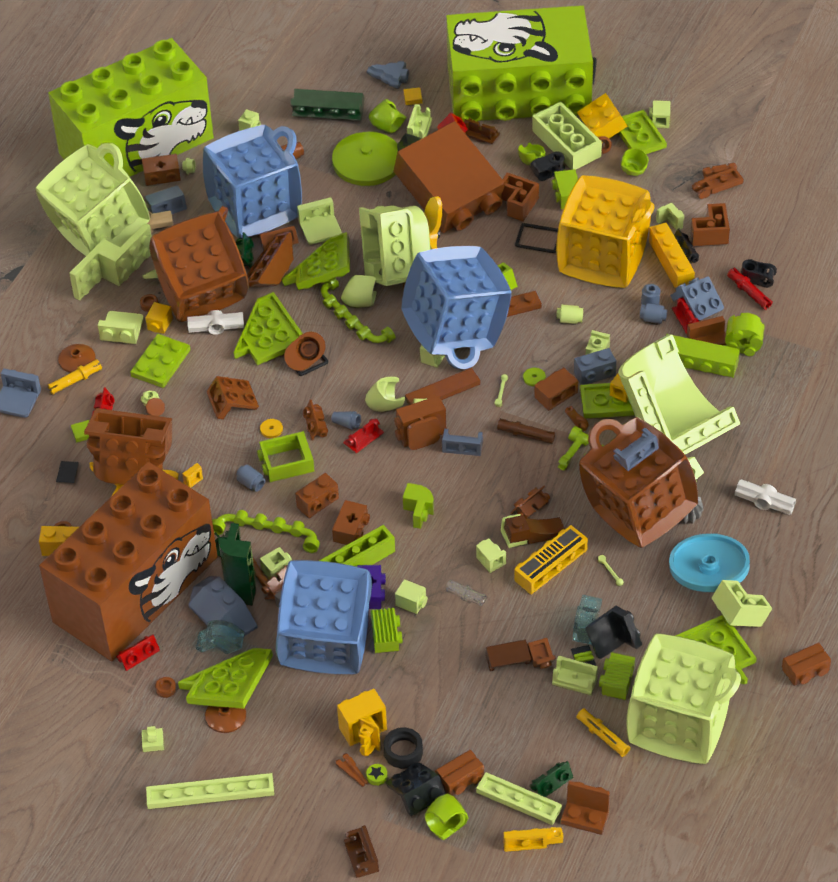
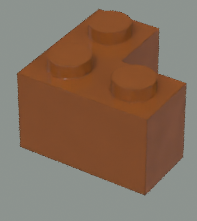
(520, 195)
(711, 229)

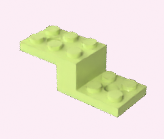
(110, 262)

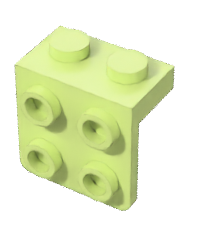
(318, 220)
(120, 327)

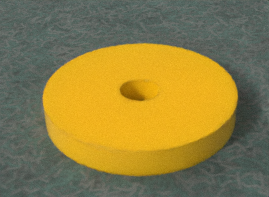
(271, 433)

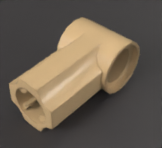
(160, 220)

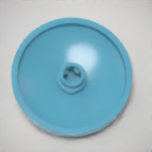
(707, 560)

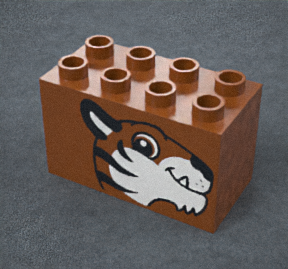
(129, 561)

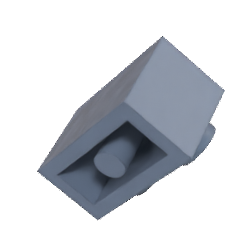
(595, 366)

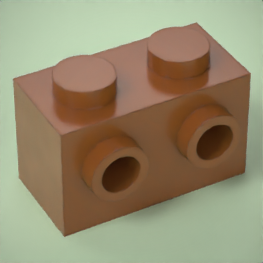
(317, 495)

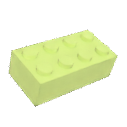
(567, 135)

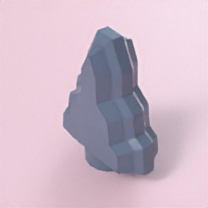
(391, 73)

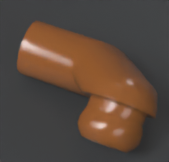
(576, 418)

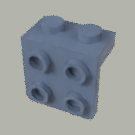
(700, 297)
(18, 392)

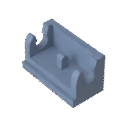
(166, 200)
(462, 444)
(637, 450)

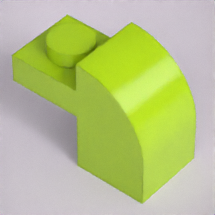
(420, 501)

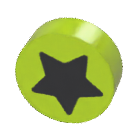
(376, 774)

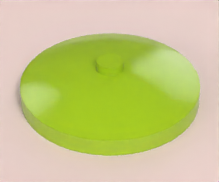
(365, 158)

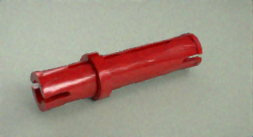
(744, 284)

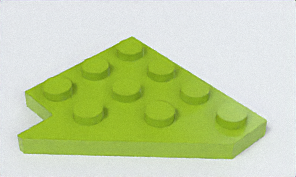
(325, 263)
(267, 331)
(725, 637)
(229, 681)

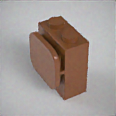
(421, 423)

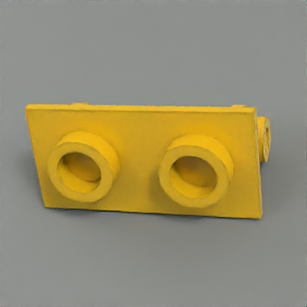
(369, 737)

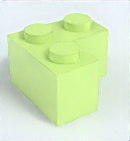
(740, 607)

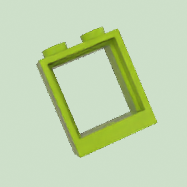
(284, 444)

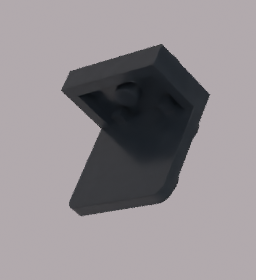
(612, 631)
(417, 787)

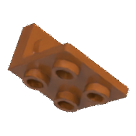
(229, 393)
(586, 807)

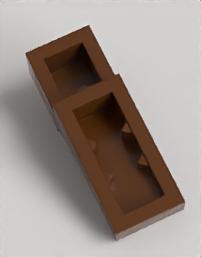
(533, 530)

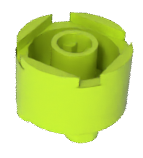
(745, 333)

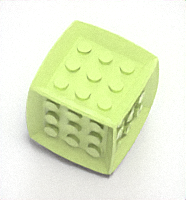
(92, 199)
(681, 698)

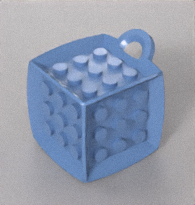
(253, 179)
(456, 301)
(323, 617)

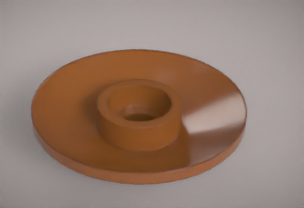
(75, 356)
(225, 721)

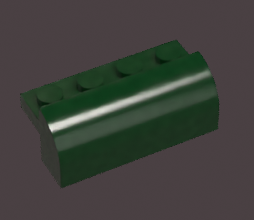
(327, 104)
(238, 564)

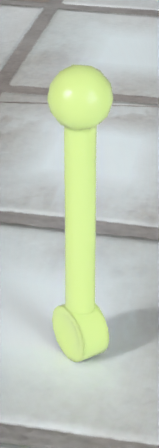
(498, 402)
(602, 559)

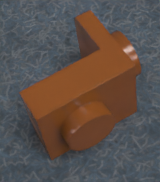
(541, 653)

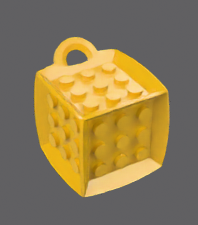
(603, 231)

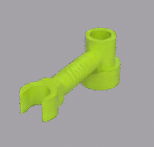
(579, 438)

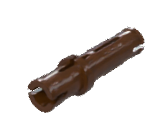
(517, 428)

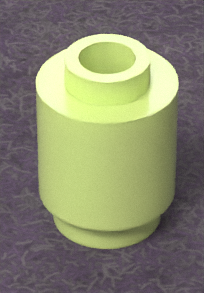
(570, 314)

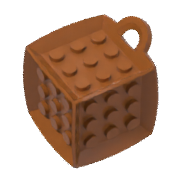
(199, 265)
(646, 498)

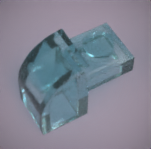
(586, 613)
(221, 635)

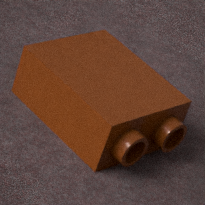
(454, 170)

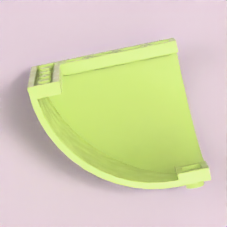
(669, 398)

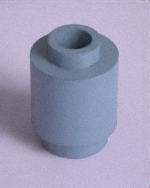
(650, 294)
(653, 313)
(250, 478)

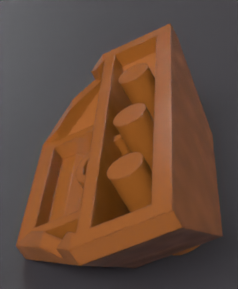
(272, 262)

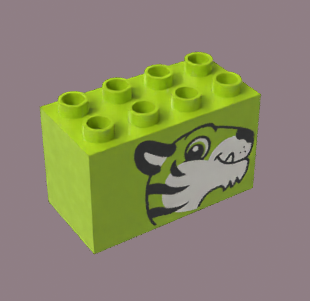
(518, 62)
(142, 104)

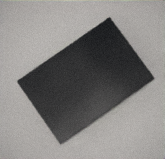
(67, 472)
(583, 654)

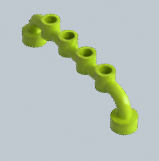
(352, 320)
(310, 544)

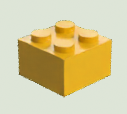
(602, 117)
(365, 706)

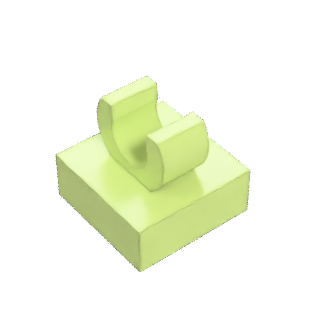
(152, 739)

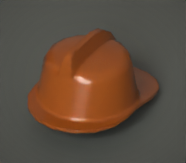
(304, 351)

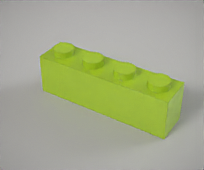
(707, 356)
(366, 549)

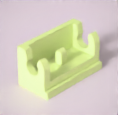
(419, 122)
(575, 675)

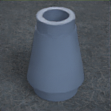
(347, 419)

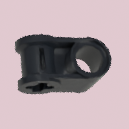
(546, 166)
(757, 272)

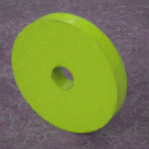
(529, 373)

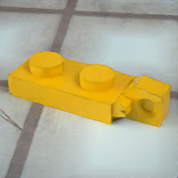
(531, 839)

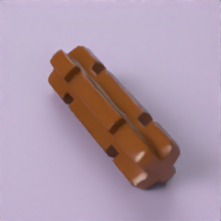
(707, 171)

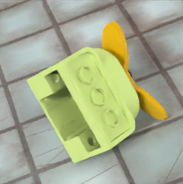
(395, 237)

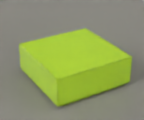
(78, 431)

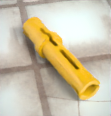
(75, 376)
(585, 717)

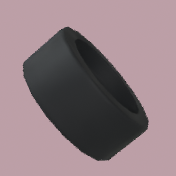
(399, 734)

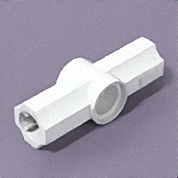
(215, 322)
(765, 497)

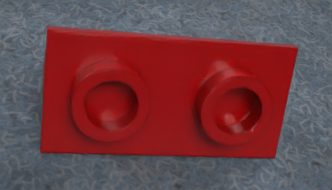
(684, 314)
(104, 400)
(364, 436)
(138, 652)

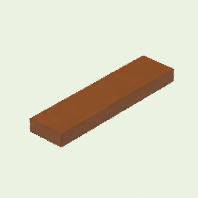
(446, 387)

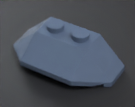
(217, 601)

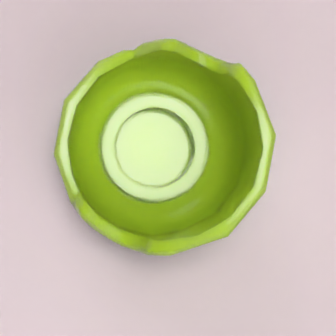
(530, 152)
(634, 161)

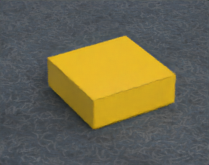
(412, 96)
(192, 475)

